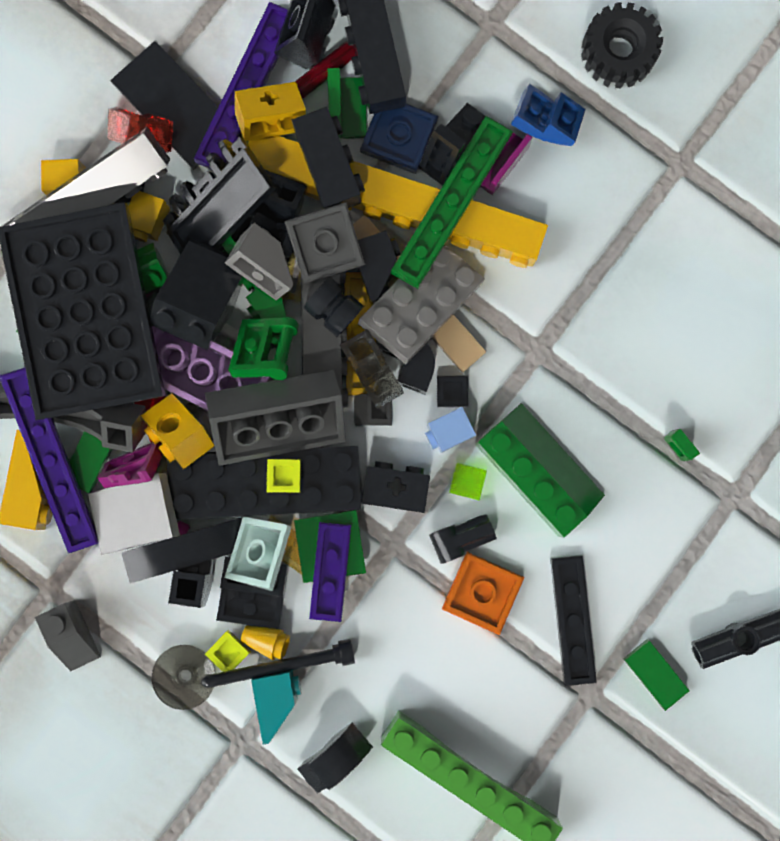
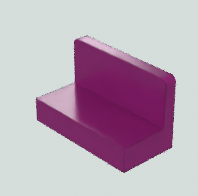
(507, 160)

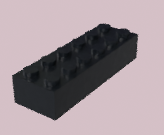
(240, 489)

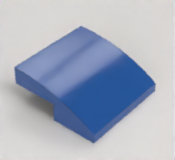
(548, 119)

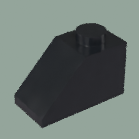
(379, 259)

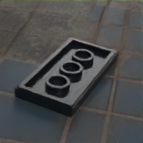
(162, 88)

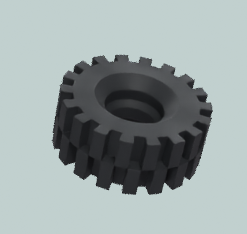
(624, 24)

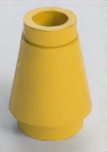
(267, 641)

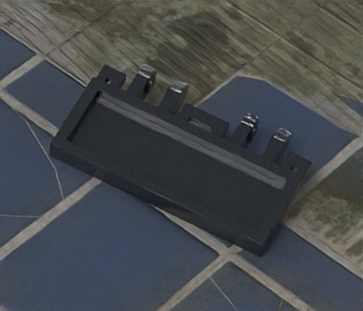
(219, 202)

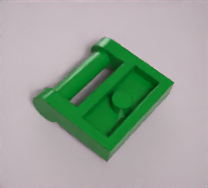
(254, 344)

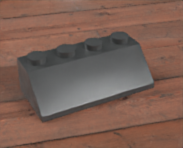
(276, 417)

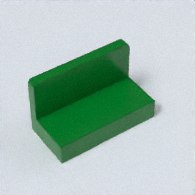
(346, 104)

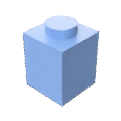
(450, 430)

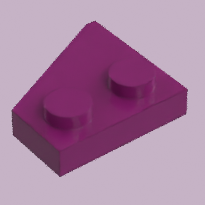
(132, 467)

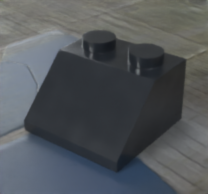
(305, 31)

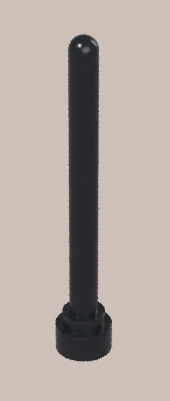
(339, 653)

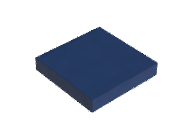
(400, 136)

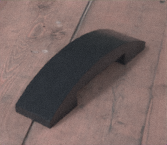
(181, 551)

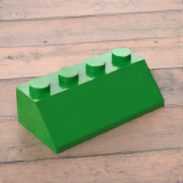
(540, 471)

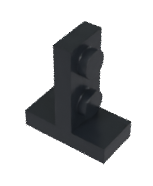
(450, 143)

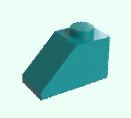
(274, 700)

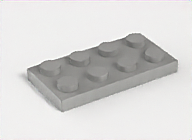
(410, 316)

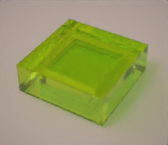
(467, 481)

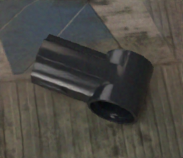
(456, 540)

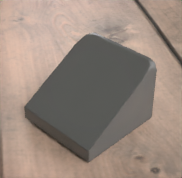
(368, 415)

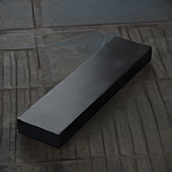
(573, 620)

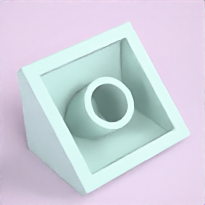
(258, 553)

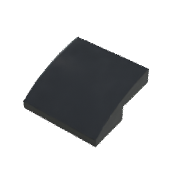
(249, 604)

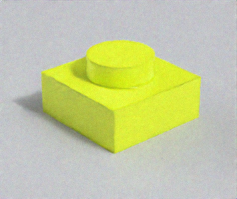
(283, 475)
(227, 652)

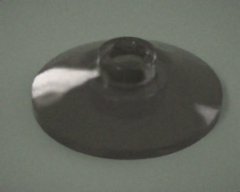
(168, 681)

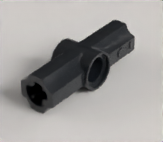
(723, 644)

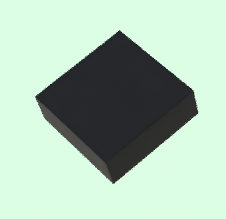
(452, 391)

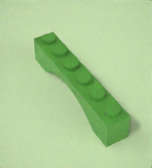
(451, 771)

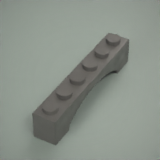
(116, 426)

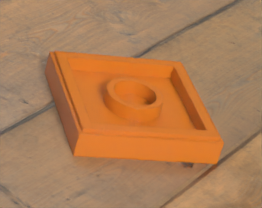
(483, 593)

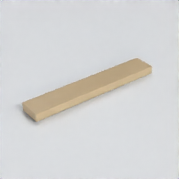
(452, 336)

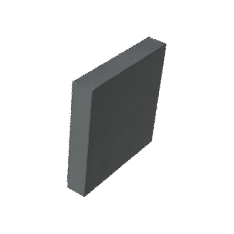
(325, 243)

